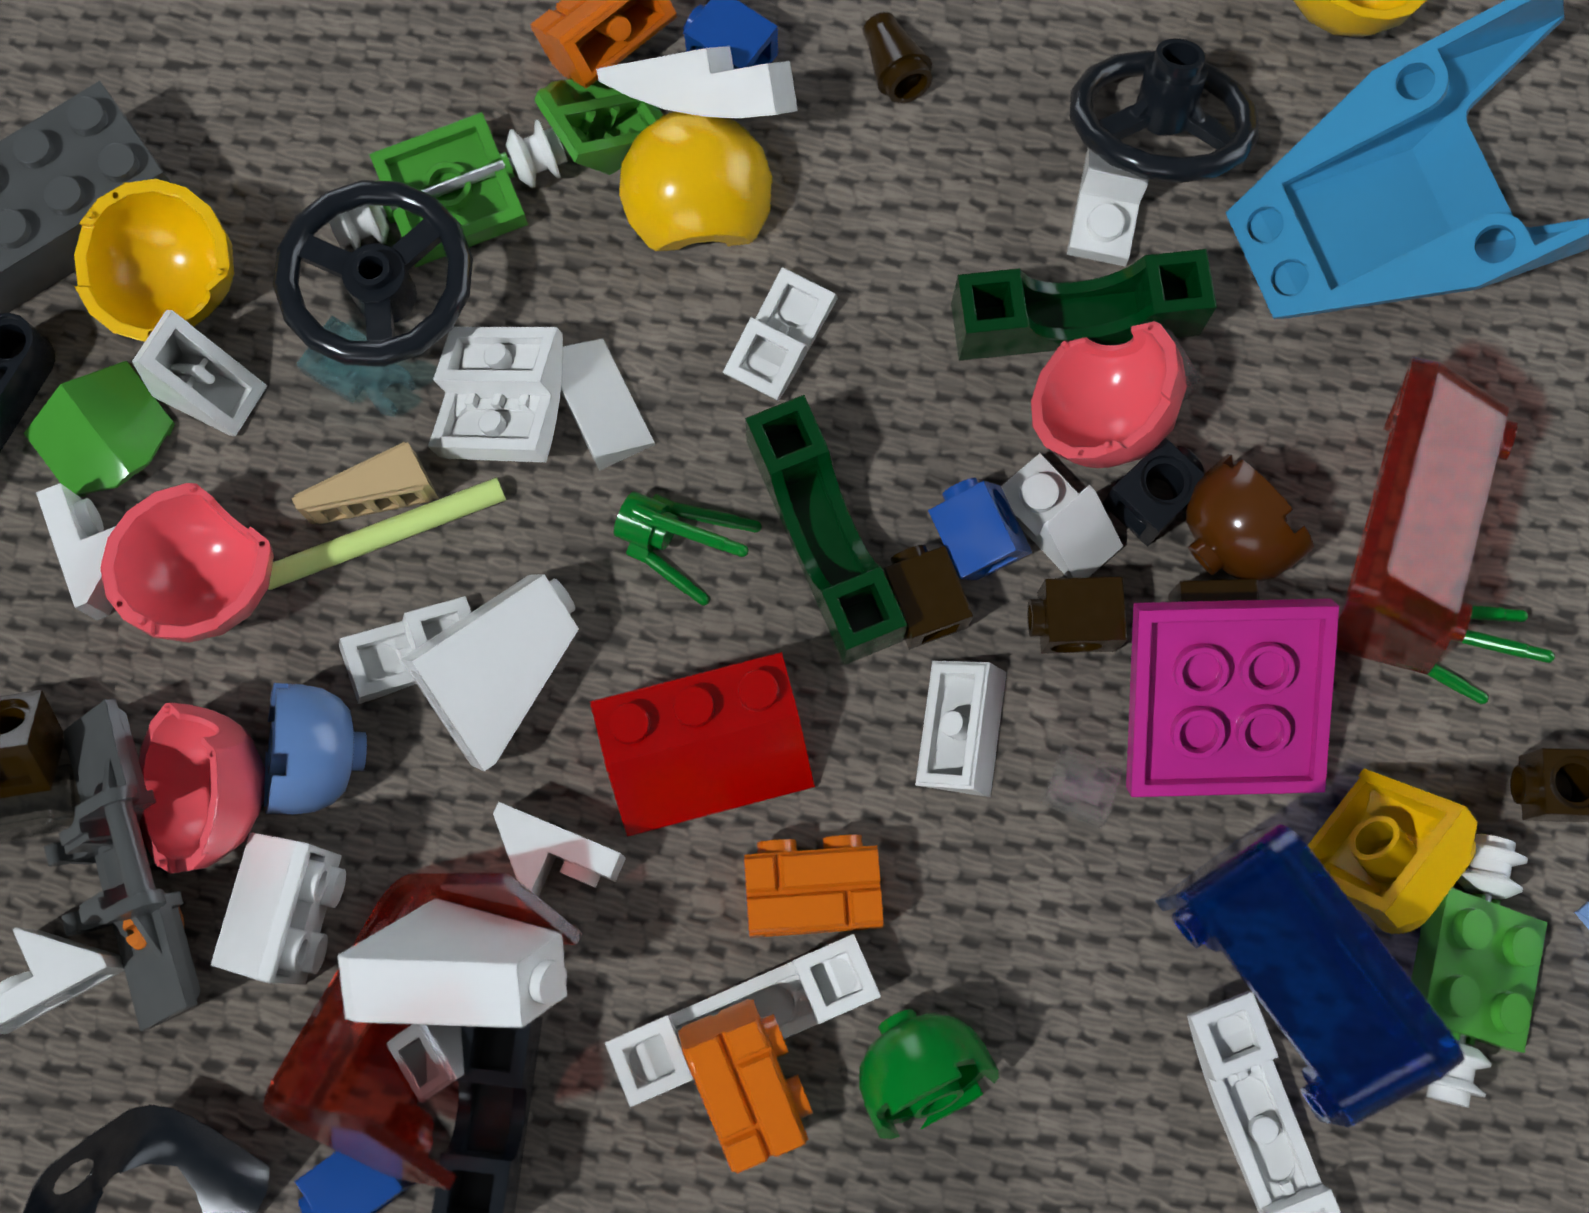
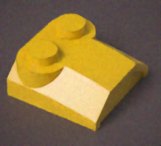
(1395, 850)

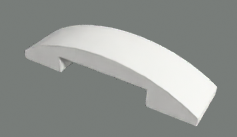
(796, 993)
(1255, 1109)

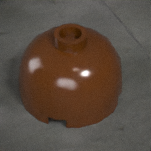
(1242, 524)

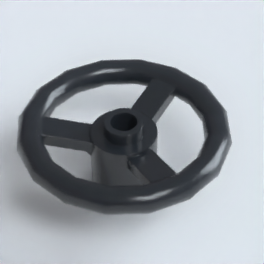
(1166, 106)
(374, 274)

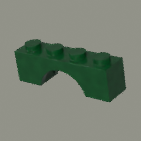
(1019, 315)
(811, 507)

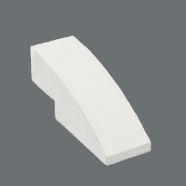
(705, 84)

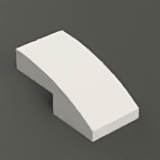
(780, 334)
(376, 654)

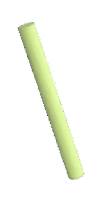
(386, 532)

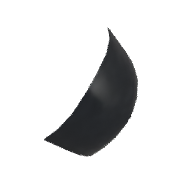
(216, 1168)

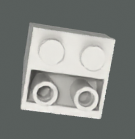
(279, 910)

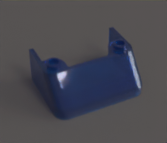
(1316, 974)

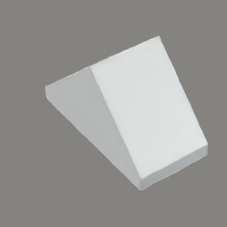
(196, 375)

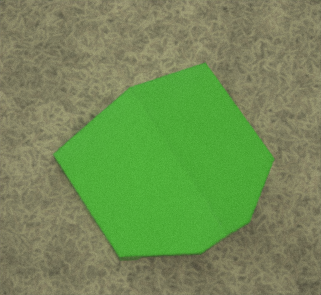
(594, 122)
(99, 429)

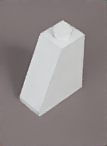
(494, 664)
(453, 970)

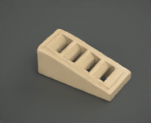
(373, 486)

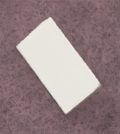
(602, 404)
(961, 727)

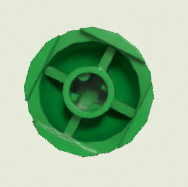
(922, 1070)

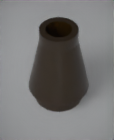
(897, 61)

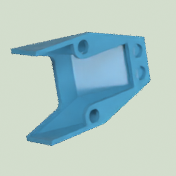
(1394, 187)

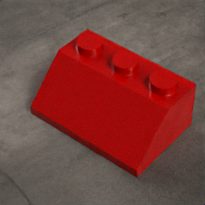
(703, 744)

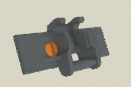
(108, 834)

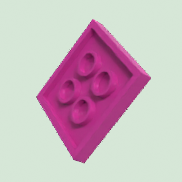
(1231, 697)

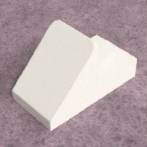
(1105, 212)
(1062, 522)
(79, 545)
(536, 844)
(59, 973)

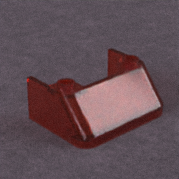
(1424, 519)
(340, 1074)

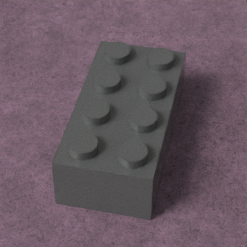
(51, 181)

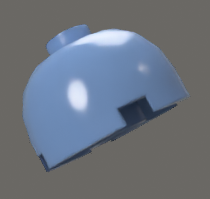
(309, 749)

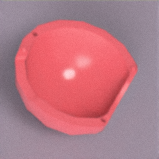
(1109, 400)
(184, 566)
(203, 784)

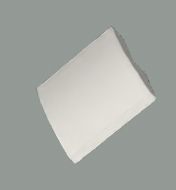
(498, 393)

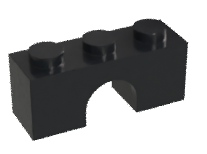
(490, 1119)

